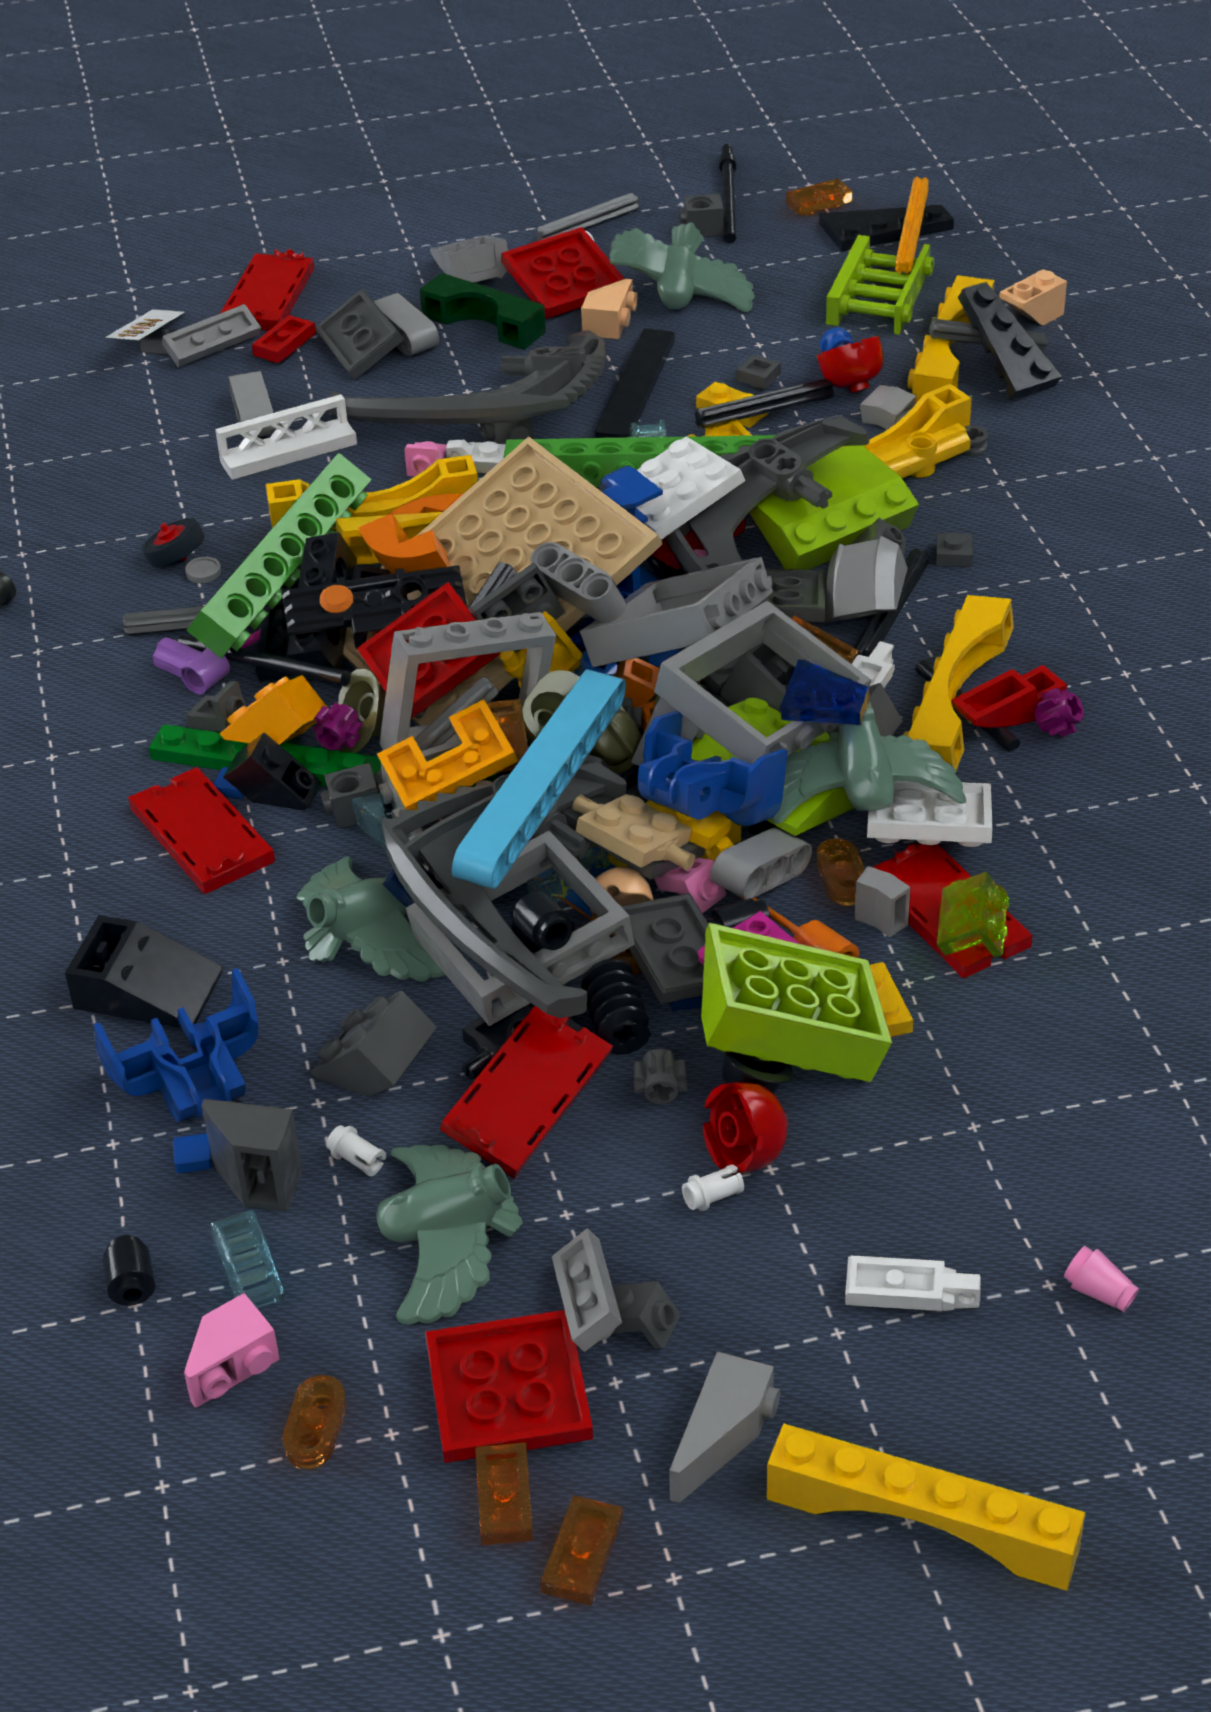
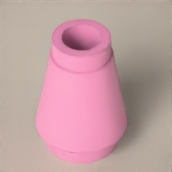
(1100, 1279)

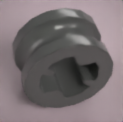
(978, 440)

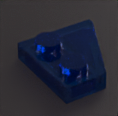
(823, 696)

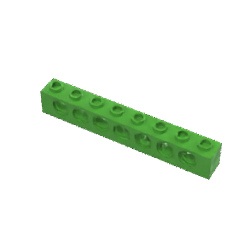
(600, 456)
(277, 558)

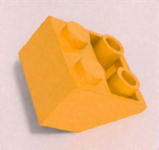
(279, 710)

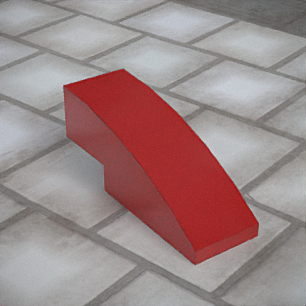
(1007, 698)

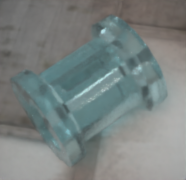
(650, 430)

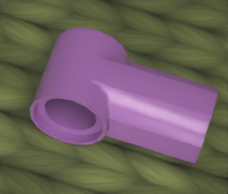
(196, 668)

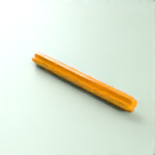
(912, 225)

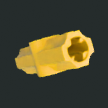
(926, 450)

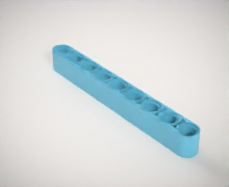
(538, 780)

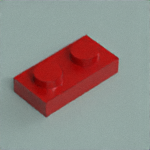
(283, 339)

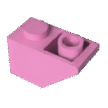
(228, 1349)

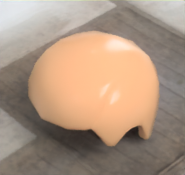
(625, 885)

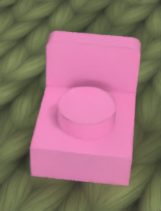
(422, 455)
(693, 881)

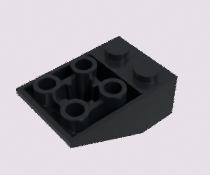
(139, 974)

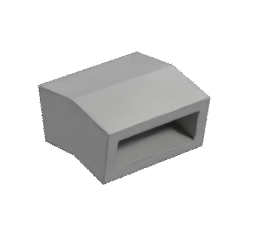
(886, 406)
(882, 901)

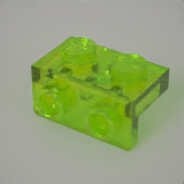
(973, 914)

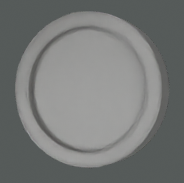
(203, 569)

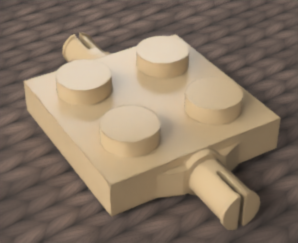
(634, 830)

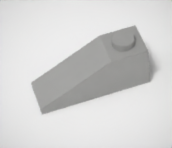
(724, 1420)

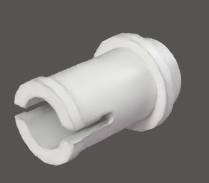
(346, 1144)
(702, 1191)

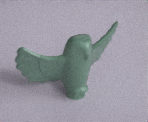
(680, 270)
(865, 768)
(366, 917)
(449, 1219)

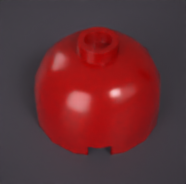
(853, 364)
(744, 1126)

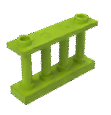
(858, 269)

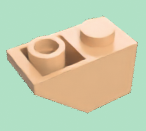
(1037, 297)
(609, 309)

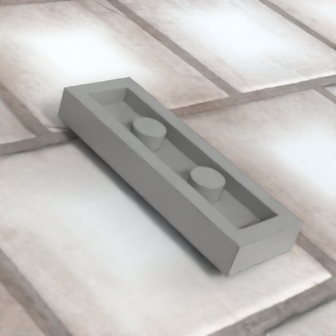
(211, 335)
(586, 1290)

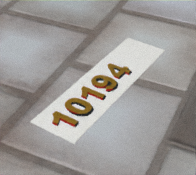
(145, 324)

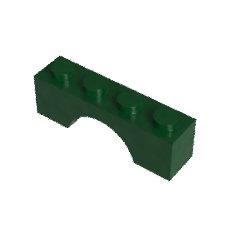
(455, 299)

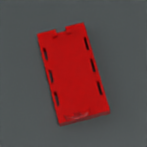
(271, 286)
(202, 829)
(927, 872)
(525, 1090)

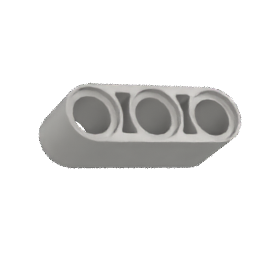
(413, 325)
(250, 398)
(579, 582)
(761, 863)

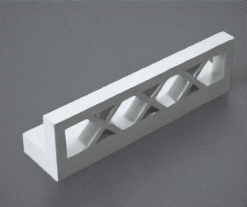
(285, 444)

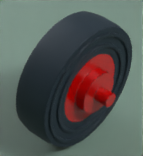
(173, 542)

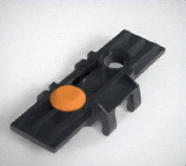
(363, 602)

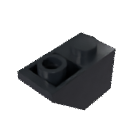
(272, 775)

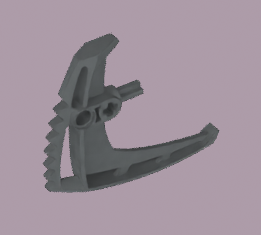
(551, 383)
(768, 468)
(436, 846)

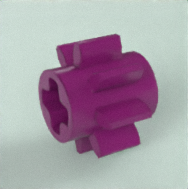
(1059, 712)
(337, 727)

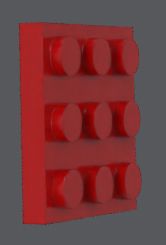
(560, 270)
(435, 677)
(508, 1385)

